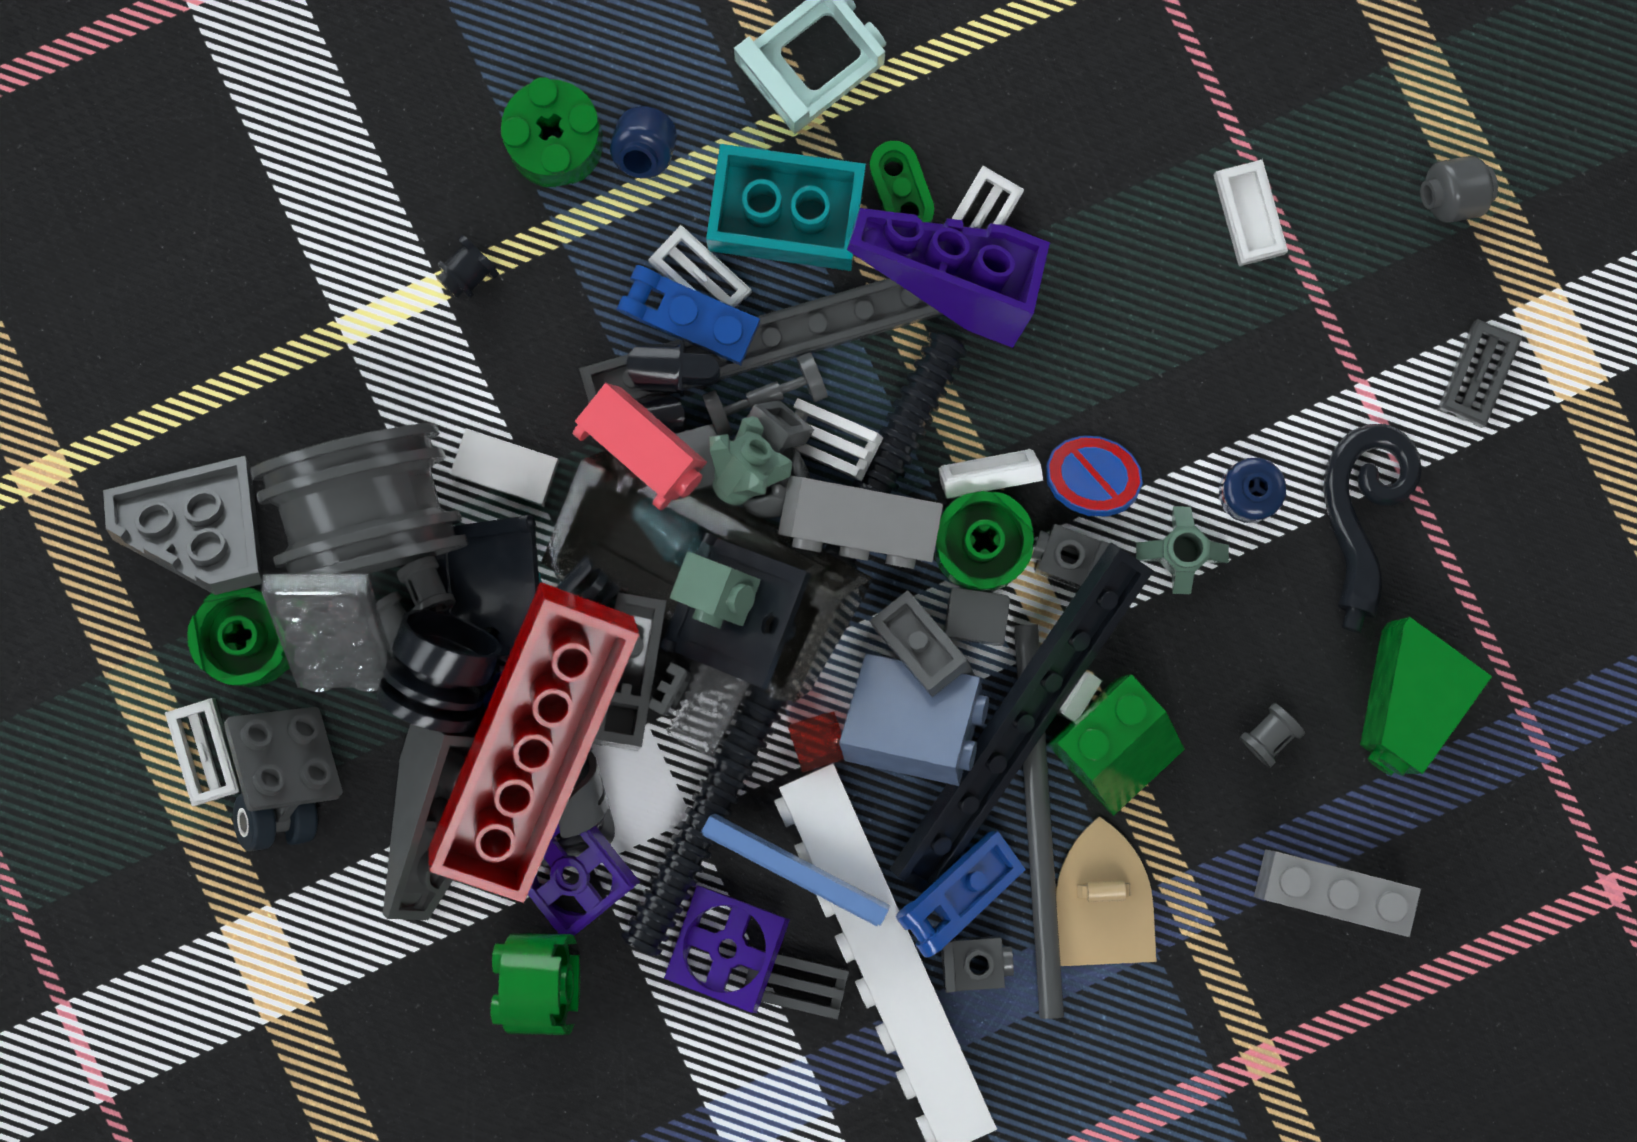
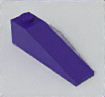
(968, 274)

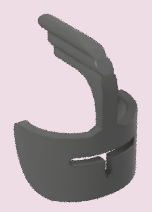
(585, 809)

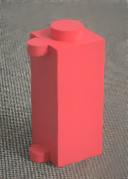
(641, 444)

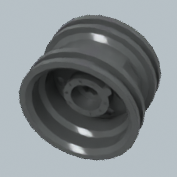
(360, 502)

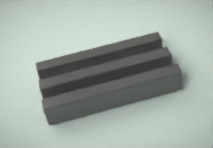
(1463, 410)
(672, 692)
(835, 993)

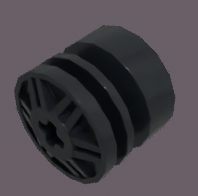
(438, 671)

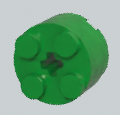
(546, 106)
(1011, 542)
(214, 641)
(535, 983)

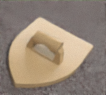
(1104, 901)

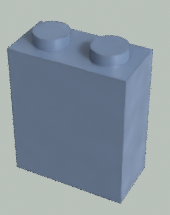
(907, 731)

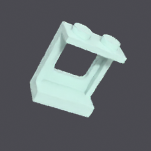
(781, 85)

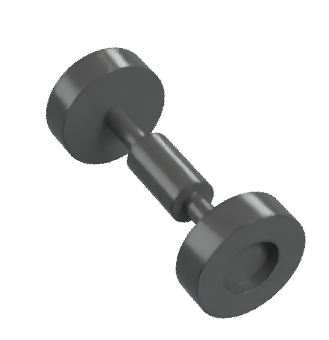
(768, 393)

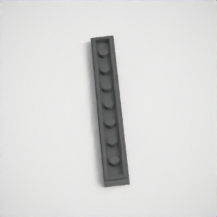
(793, 333)

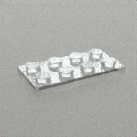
(328, 629)

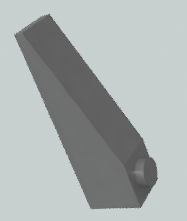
(424, 785)

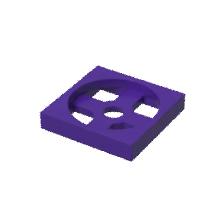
(598, 852)
(773, 928)

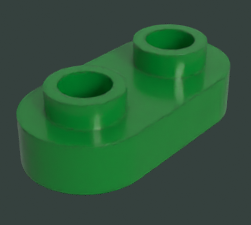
(904, 189)

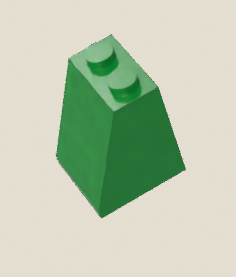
(1416, 697)
(1118, 743)

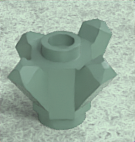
(746, 464)
(1183, 550)

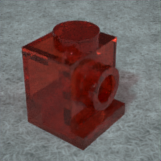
(817, 741)

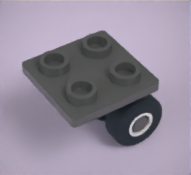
(282, 772)

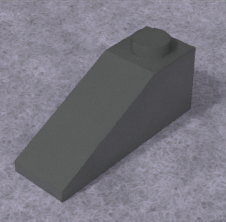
(628, 710)

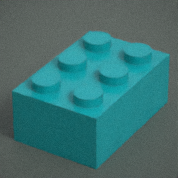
(784, 206)

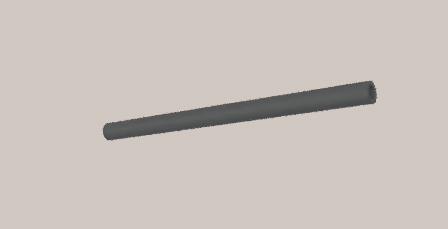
(1041, 853)

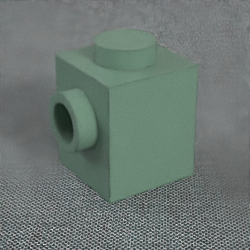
(714, 591)

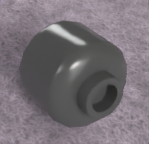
(1459, 189)

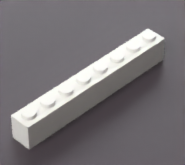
(889, 963)

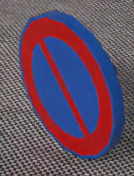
(1094, 476)

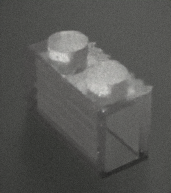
(707, 709)

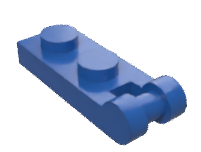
(690, 316)
(961, 893)

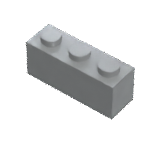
(859, 521)
(1337, 893)

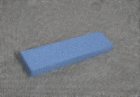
(795, 869)

